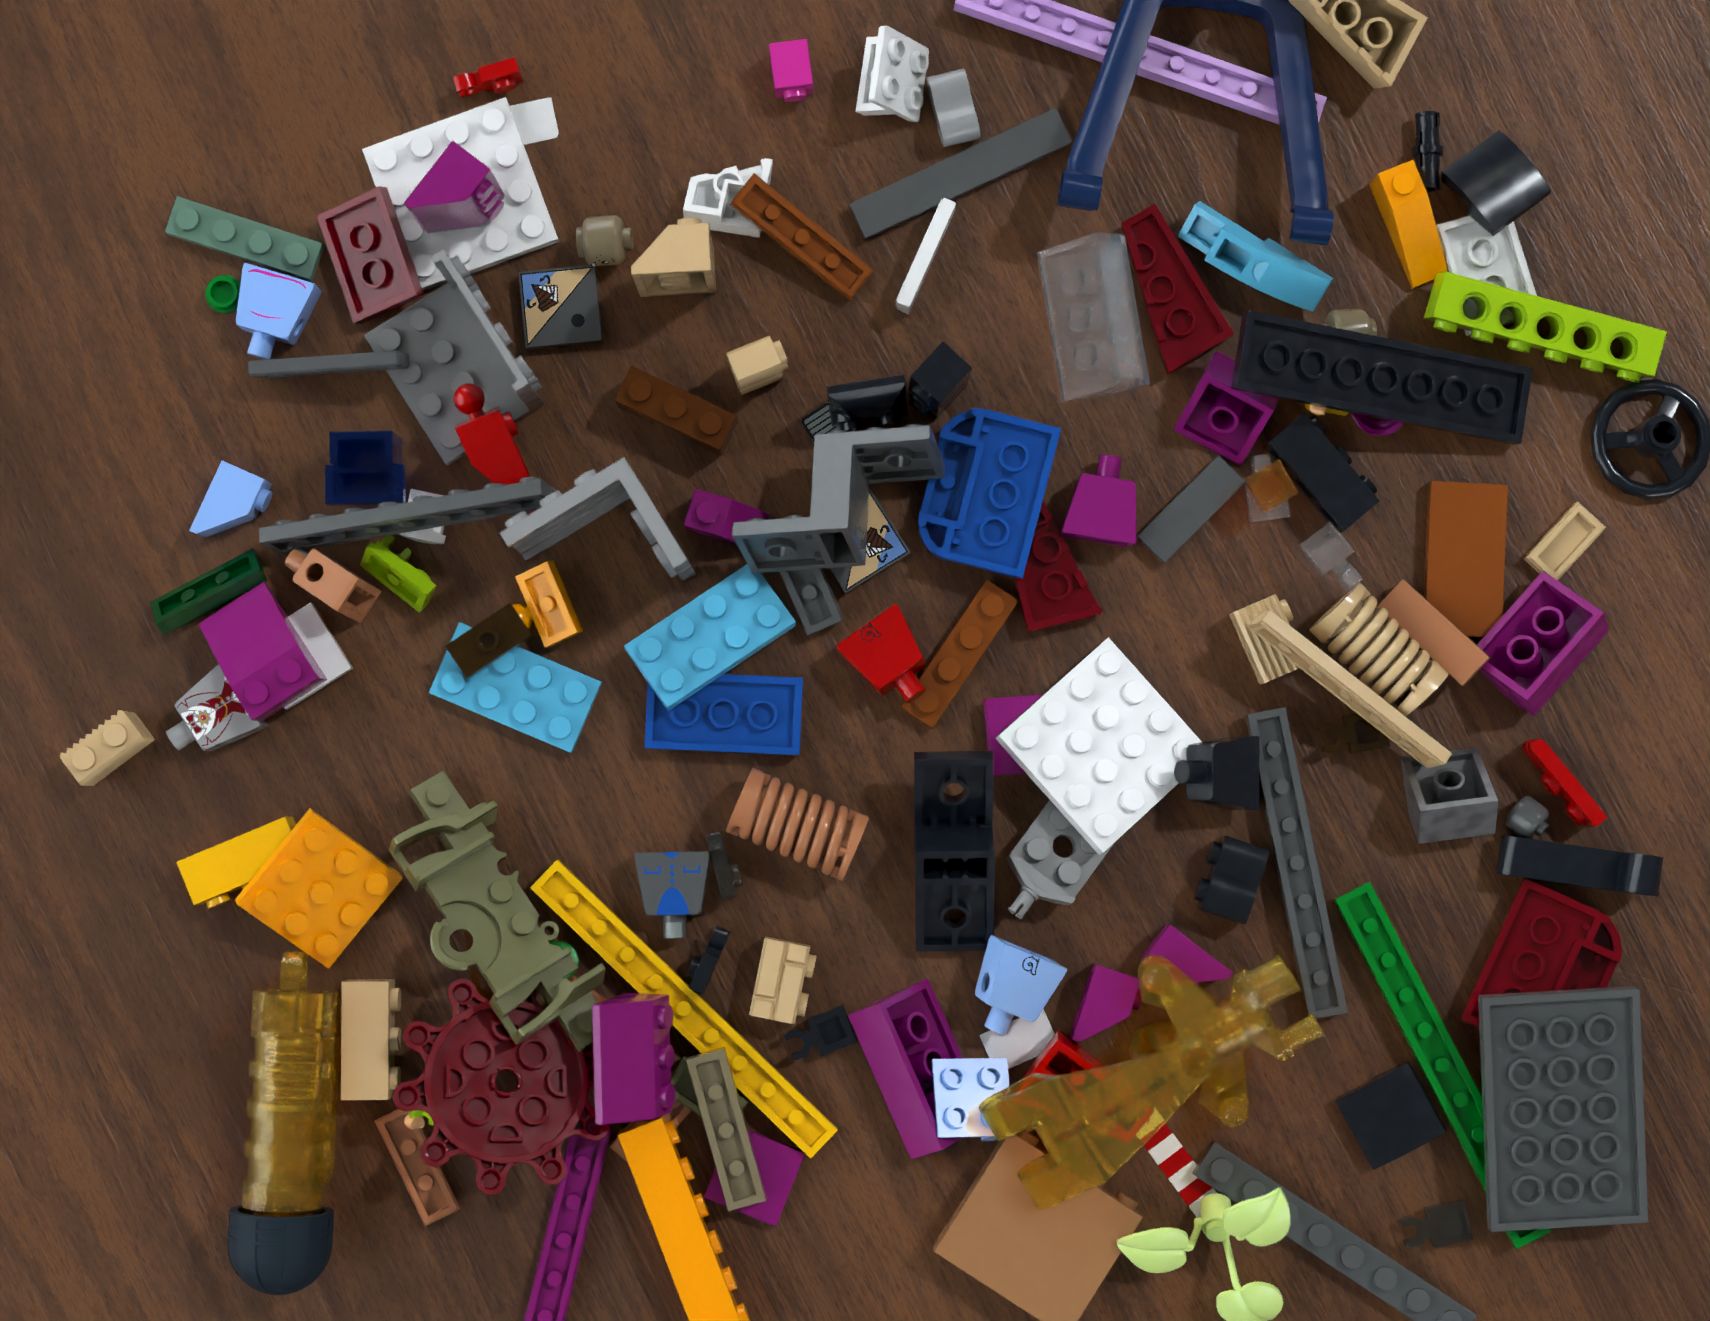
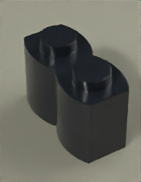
(1231, 879)

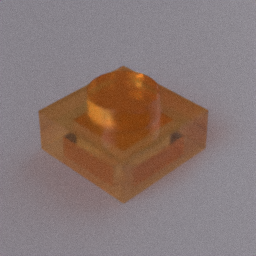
(1271, 485)

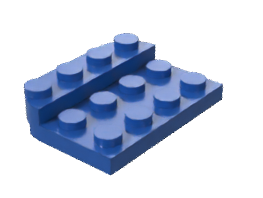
(990, 490)

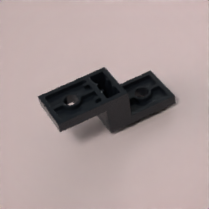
(953, 850)

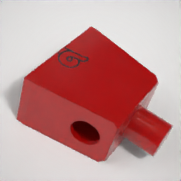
(886, 655)

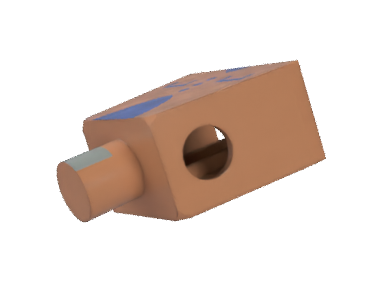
(332, 583)

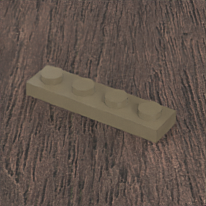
(726, 1129)

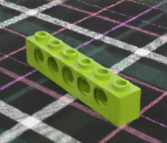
(1640, 342)

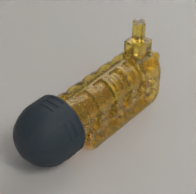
(281, 1229)

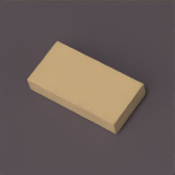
(1565, 542)

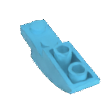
(1254, 261)

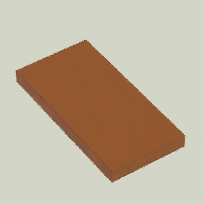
(1466, 553)

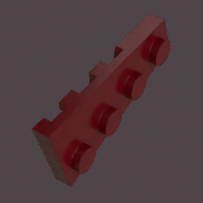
(1052, 584)

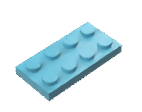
(709, 636)
(522, 694)

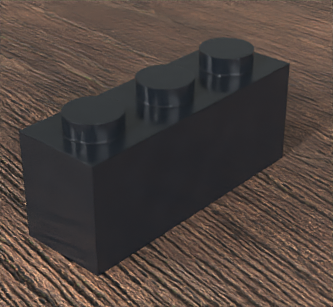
(938, 381)
(1323, 472)

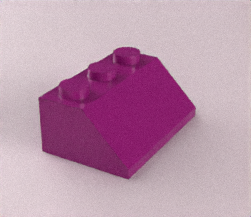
(455, 193)
(1541, 642)
(632, 1058)

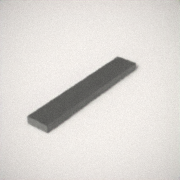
(960, 174)

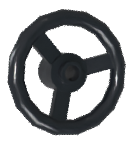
(1642, 439)

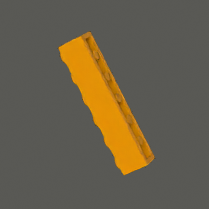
(679, 1221)

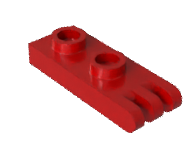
(1560, 781)

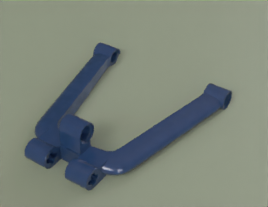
(1294, 94)

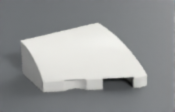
(711, 194)

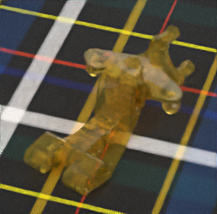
(1107, 1113)

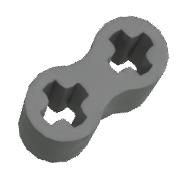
(953, 107)

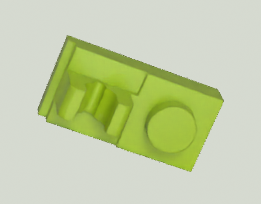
(397, 574)

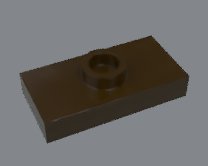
(488, 640)

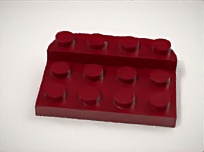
(1547, 947)

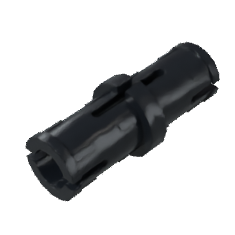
(1428, 149)

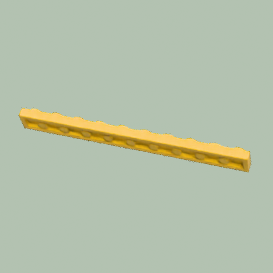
(691, 1013)

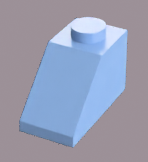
(231, 500)

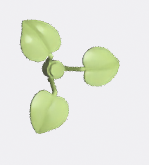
(1258, 1219)

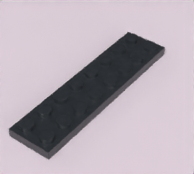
(1381, 377)

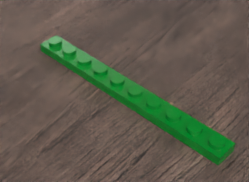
(1421, 1028)

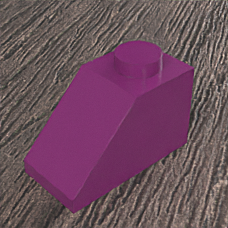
(715, 514)
(1186, 956)
(1105, 1001)

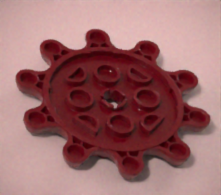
(492, 1124)

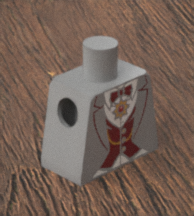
(212, 715)

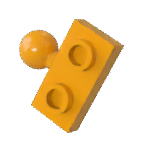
(547, 604)

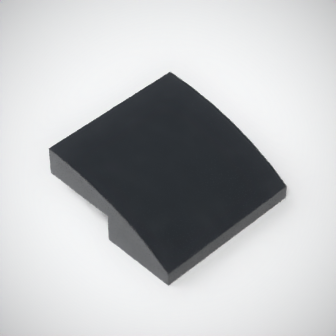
(1496, 182)
(1390, 1115)

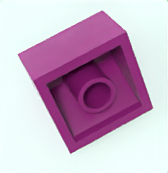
(1224, 417)

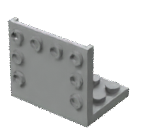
(450, 346)
(589, 500)

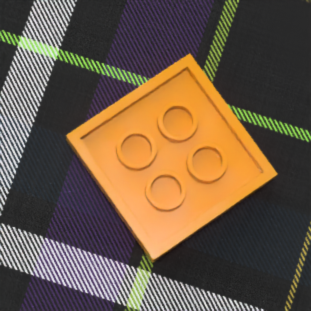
(318, 888)

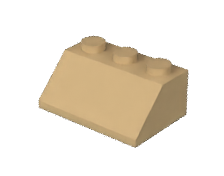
(677, 261)

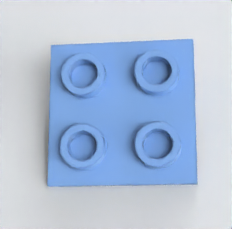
(959, 1091)

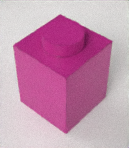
(791, 70)

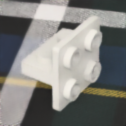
(892, 75)

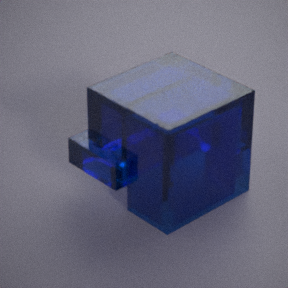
(365, 469)

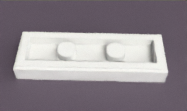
(925, 255)

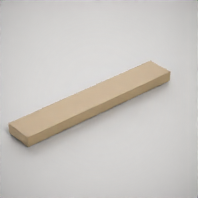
(1349, 689)

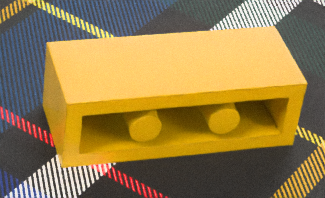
(231, 863)

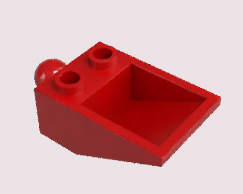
(489, 437)

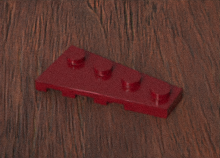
(1175, 297)

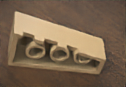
(1366, 33)

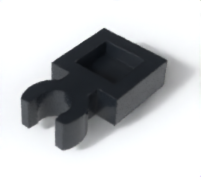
(703, 968)
(827, 1031)

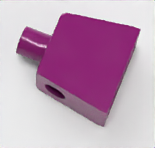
(1103, 506)

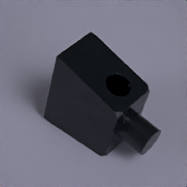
(1222, 772)

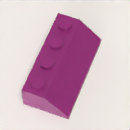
(900, 1041)

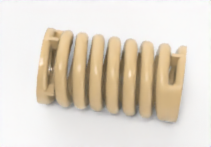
(1357, 618)

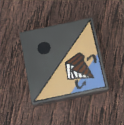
(560, 307)
(882, 549)

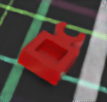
(498, 76)

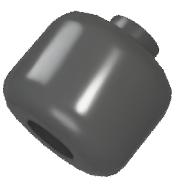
(1528, 818)

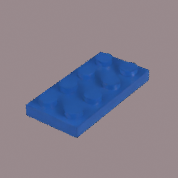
(730, 716)

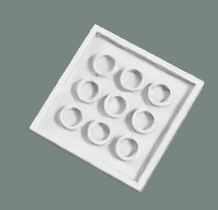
(494, 140)
(1100, 745)

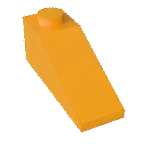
(1410, 222)

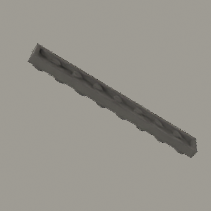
(397, 518)
(1297, 865)
(1333, 1241)

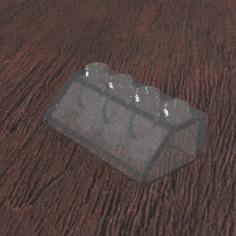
(1093, 317)

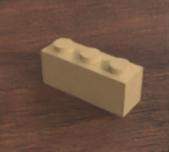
(369, 1039)

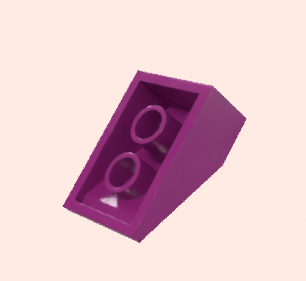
(261, 653)

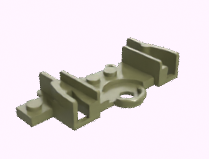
(496, 913)

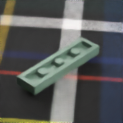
(244, 239)

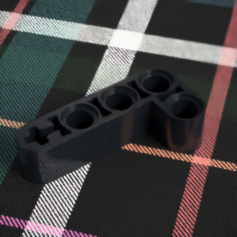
(1580, 865)

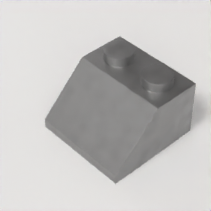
(1450, 798)

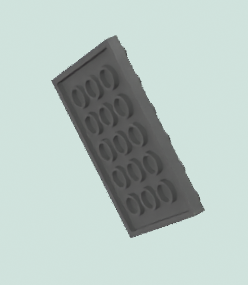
(1563, 1108)

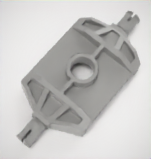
(1045, 873)

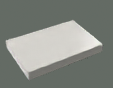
(1487, 258)

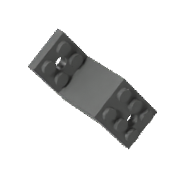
(839, 499)

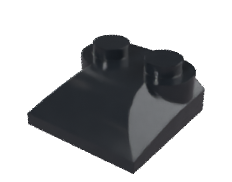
(867, 402)

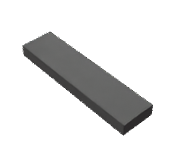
(328, 364)

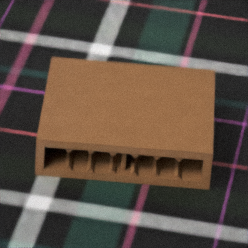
(1031, 1256)

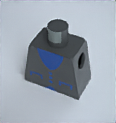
(673, 886)

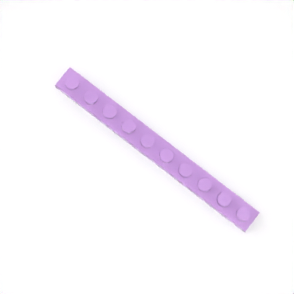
(1160, 62)

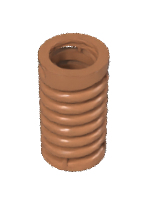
(797, 823)

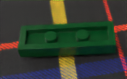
(208, 591)

